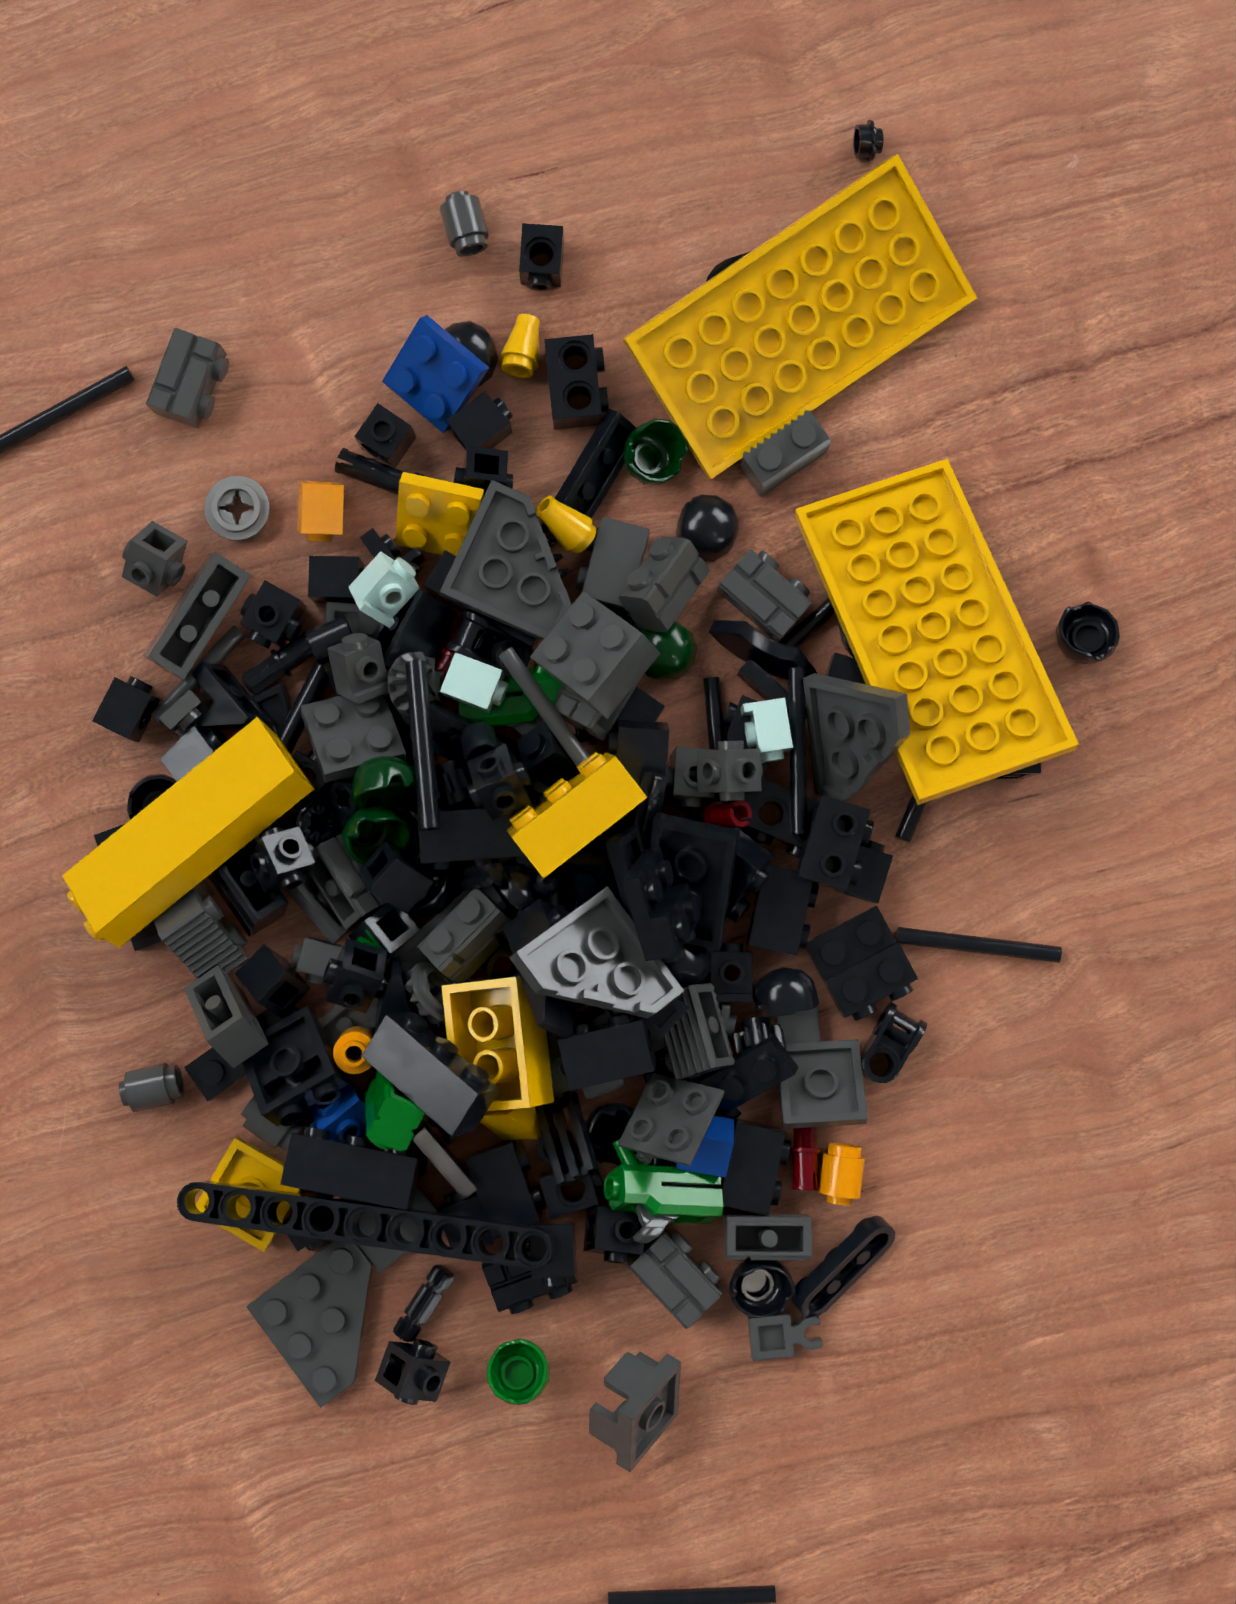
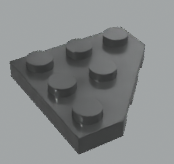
(508, 566)
(851, 732)
(597, 961)
(319, 1318)

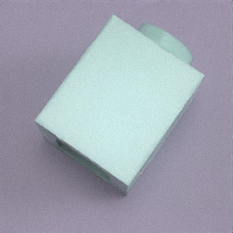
(474, 683)

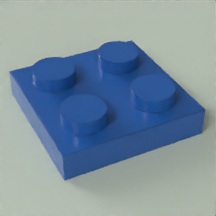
(434, 373)

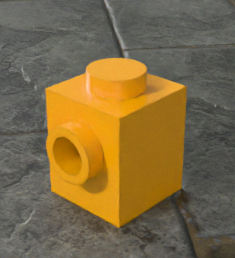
(320, 509)

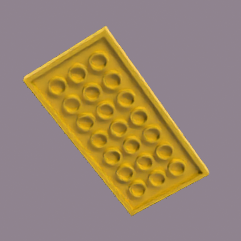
(801, 316)
(938, 625)

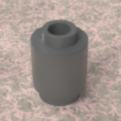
(464, 223)
(151, 1087)
(267, 1131)

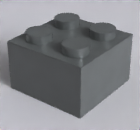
(595, 654)

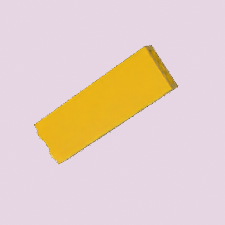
(186, 834)

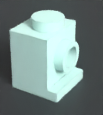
(384, 588)
(768, 728)

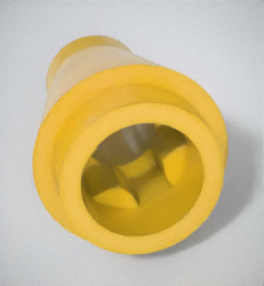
(521, 350)
(567, 525)

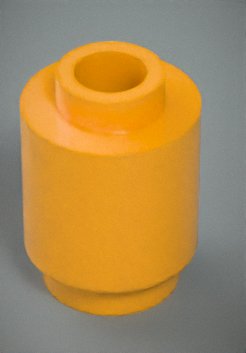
(353, 1036)
(842, 1173)

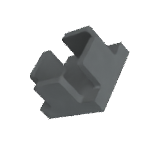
(647, 1412)

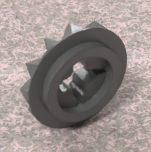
(398, 685)
(422, 983)

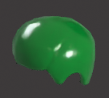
(518, 1371)

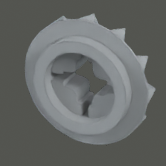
(224, 495)

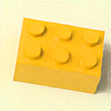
(575, 812)
(499, 1033)

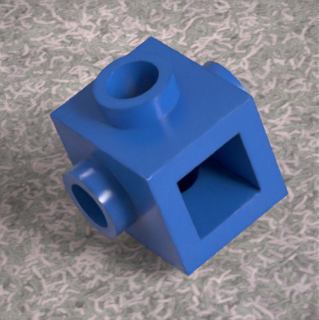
(344, 1115)

